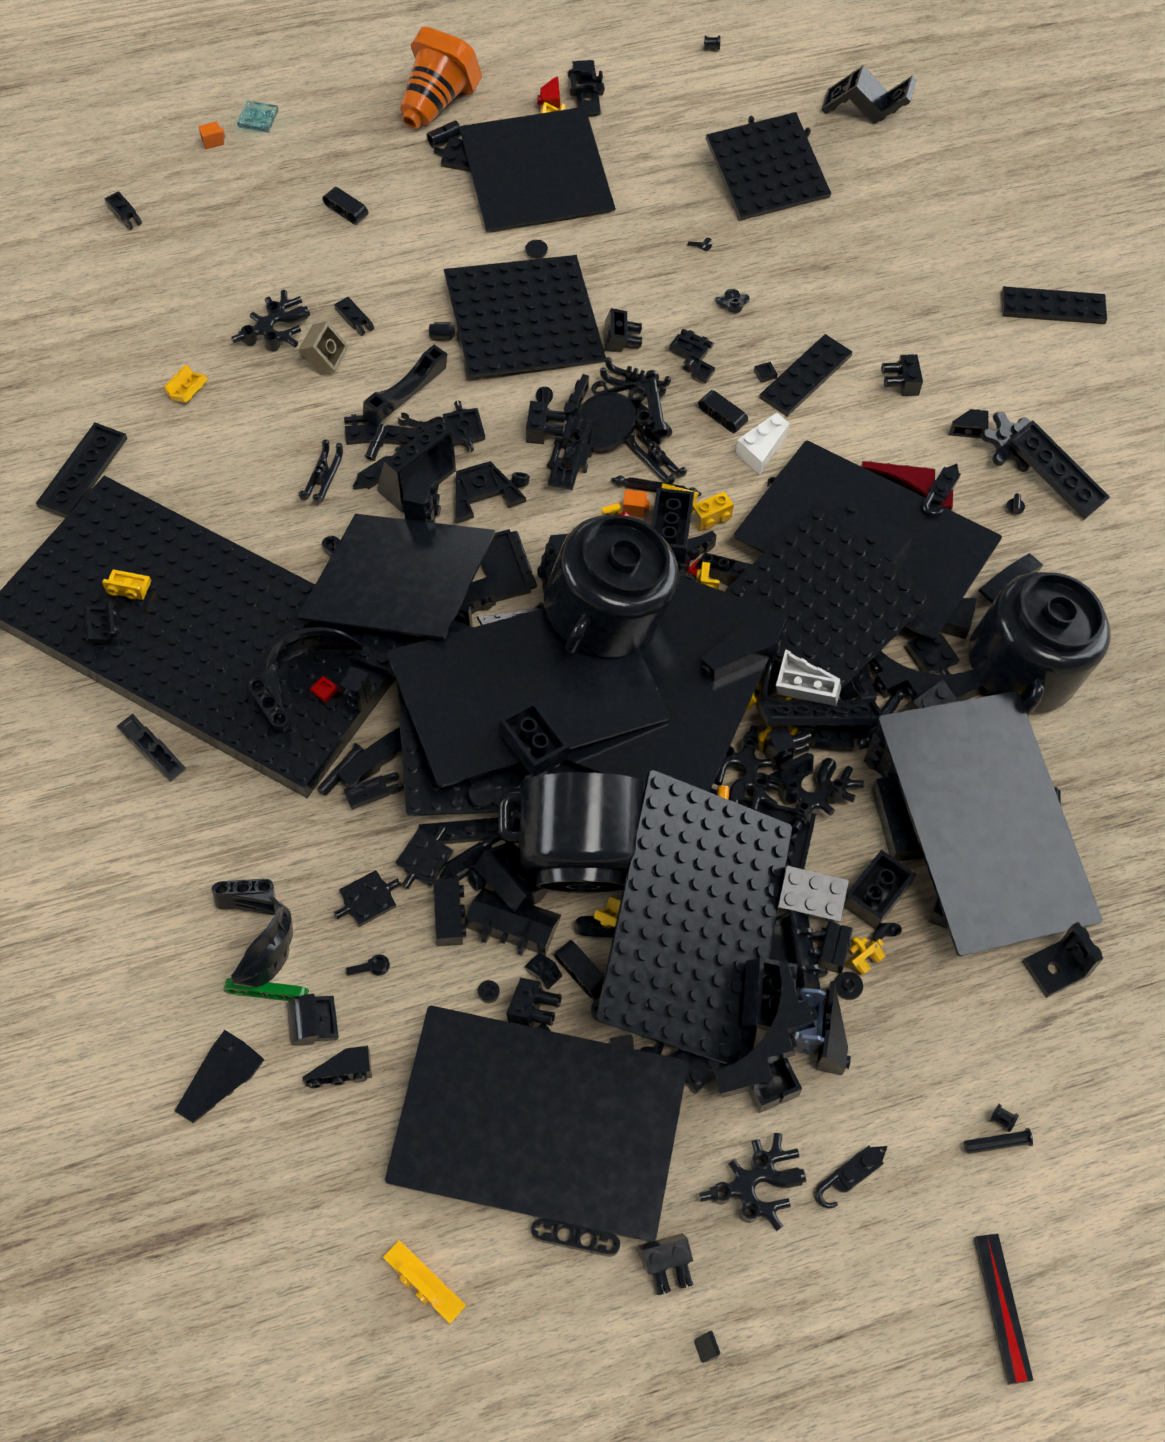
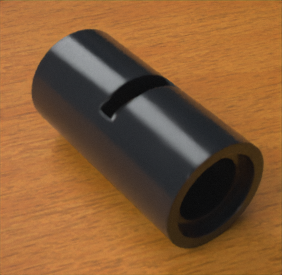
(441, 135)

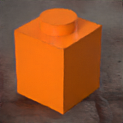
(211, 135)
(635, 503)

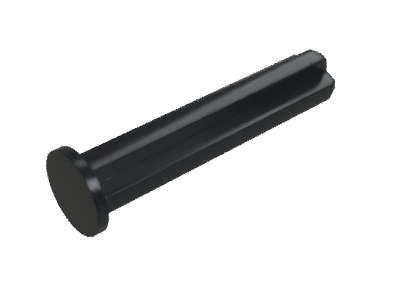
(332, 780)
(999, 1142)

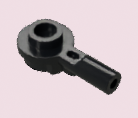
(376, 965)

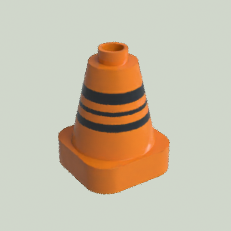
(439, 73)

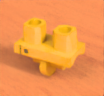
(872, 949)

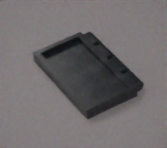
(508, 566)

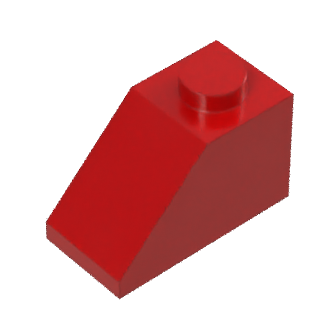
(550, 93)

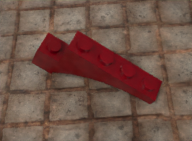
(912, 478)

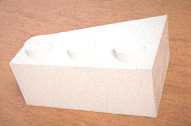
(762, 442)
(806, 681)

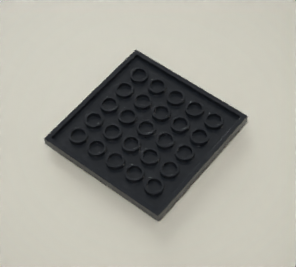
(768, 166)

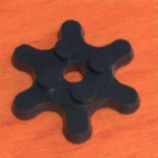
(999, 438)

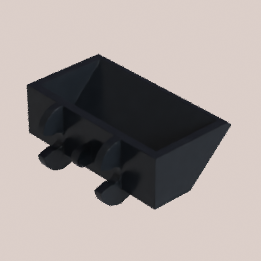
(527, 928)
(794, 942)

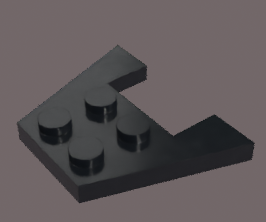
(480, 483)

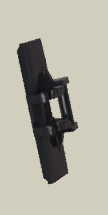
(590, 87)
(576, 454)

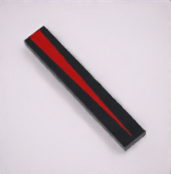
(1003, 1309)

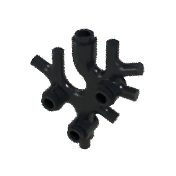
(276, 313)
(751, 779)
(810, 801)
(746, 1180)

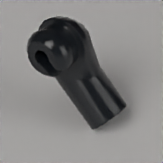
(886, 930)

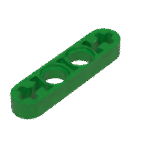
(268, 991)

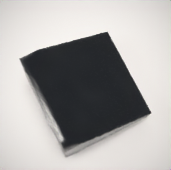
(707, 1347)

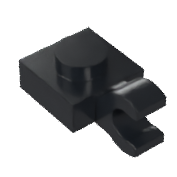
(700, 370)

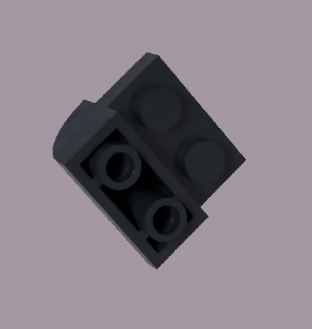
(312, 1019)

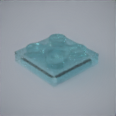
(257, 116)

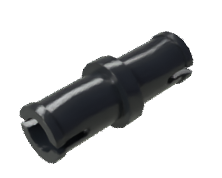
(376, 442)

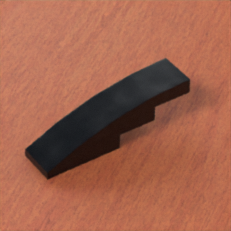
(1022, 566)
(151, 748)
(371, 759)

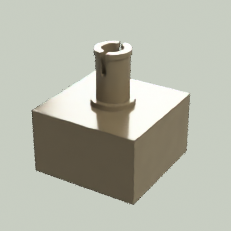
(323, 348)

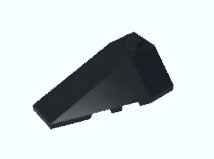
(834, 1051)
(222, 1071)

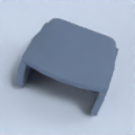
(811, 1039)

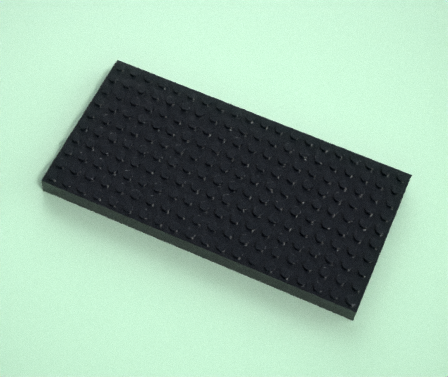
(193, 636)

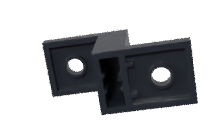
(869, 95)

